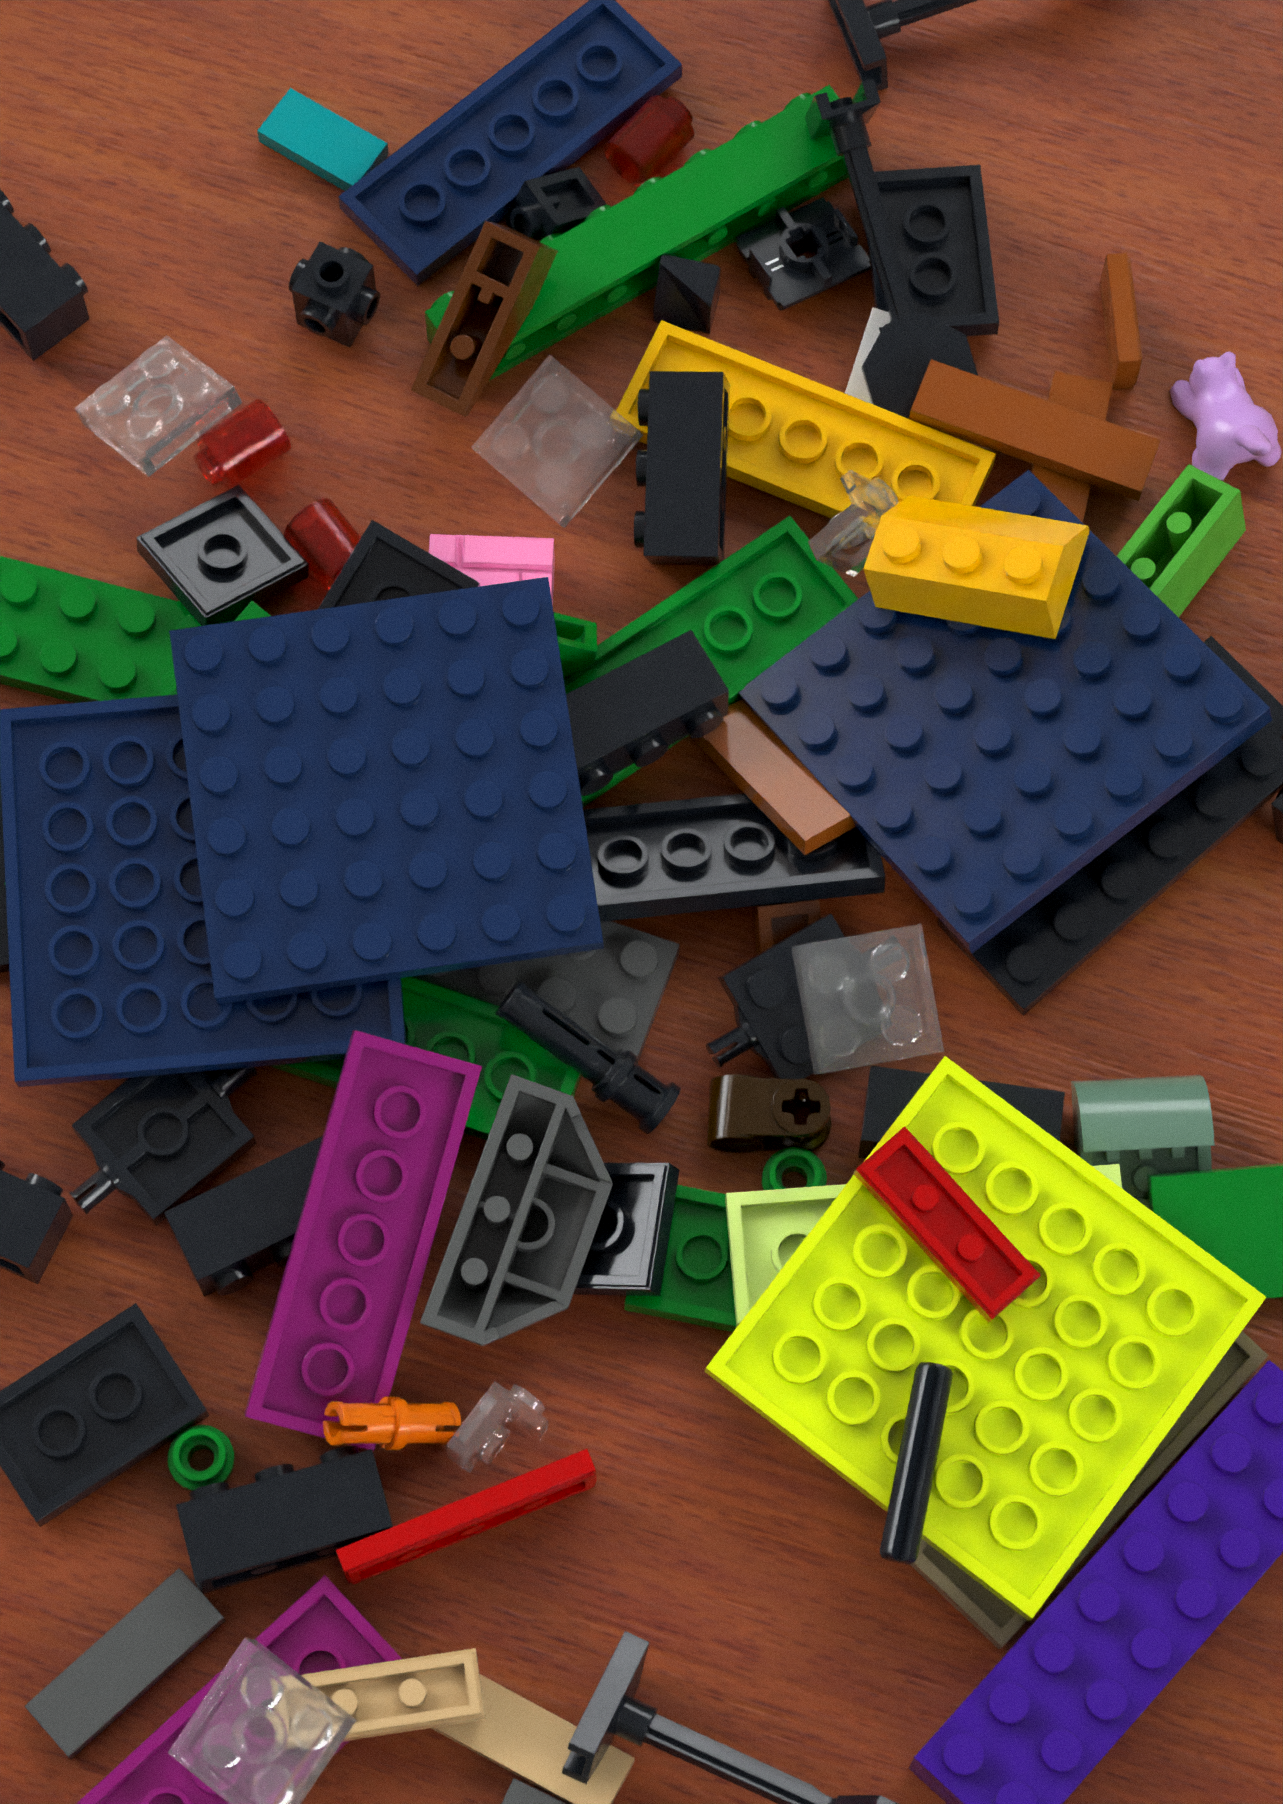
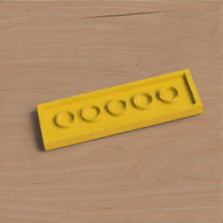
(804, 436)

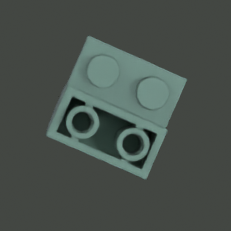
(1144, 1126)

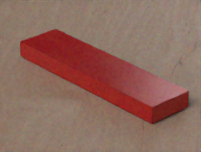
(467, 1517)

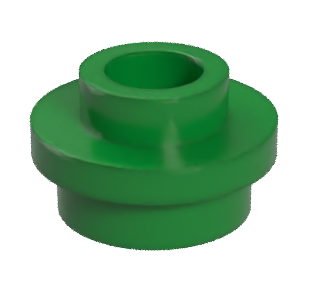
(793, 1160)
(196, 1439)

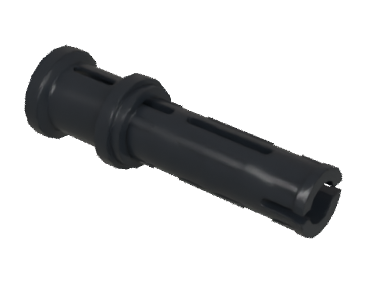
(611, 1072)

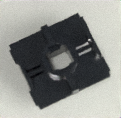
(814, 227)

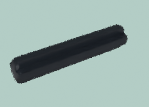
(916, 1463)

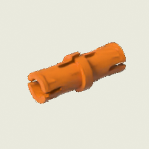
(390, 1423)

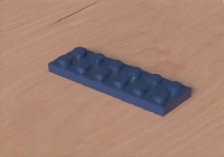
(512, 128)

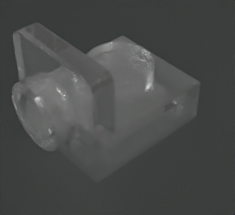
(850, 533)
(483, 1430)

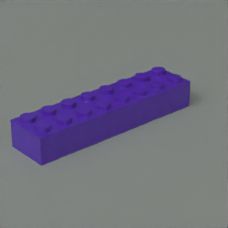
(1123, 1618)

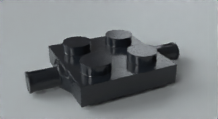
(771, 1007)
(162, 1138)

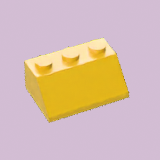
(975, 565)

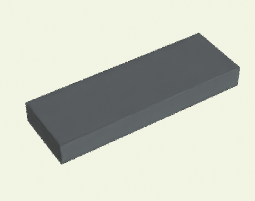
(125, 1663)

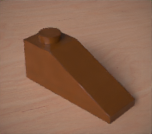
(483, 316)

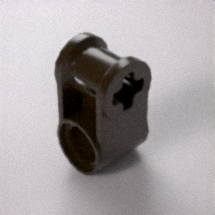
(759, 1114)

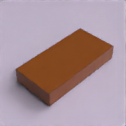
(1120, 321)

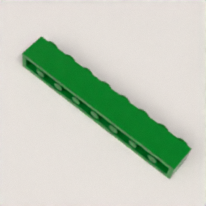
(681, 215)

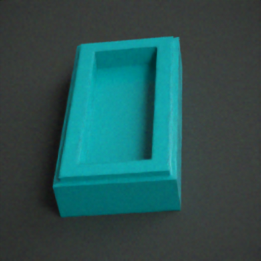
(321, 140)

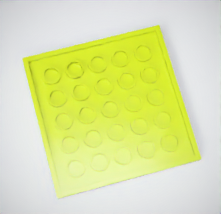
(1045, 1400)

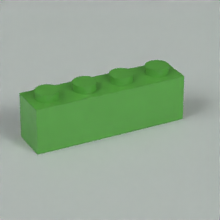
(1185, 537)

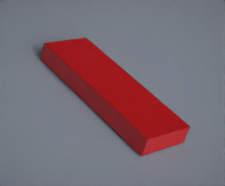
(946, 1224)

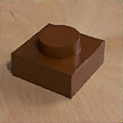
(778, 921)

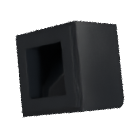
(687, 293)

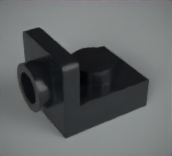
(553, 204)

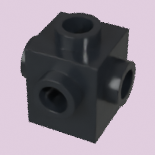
(334, 293)

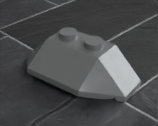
(522, 1220)

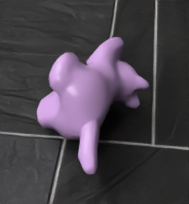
(1225, 418)

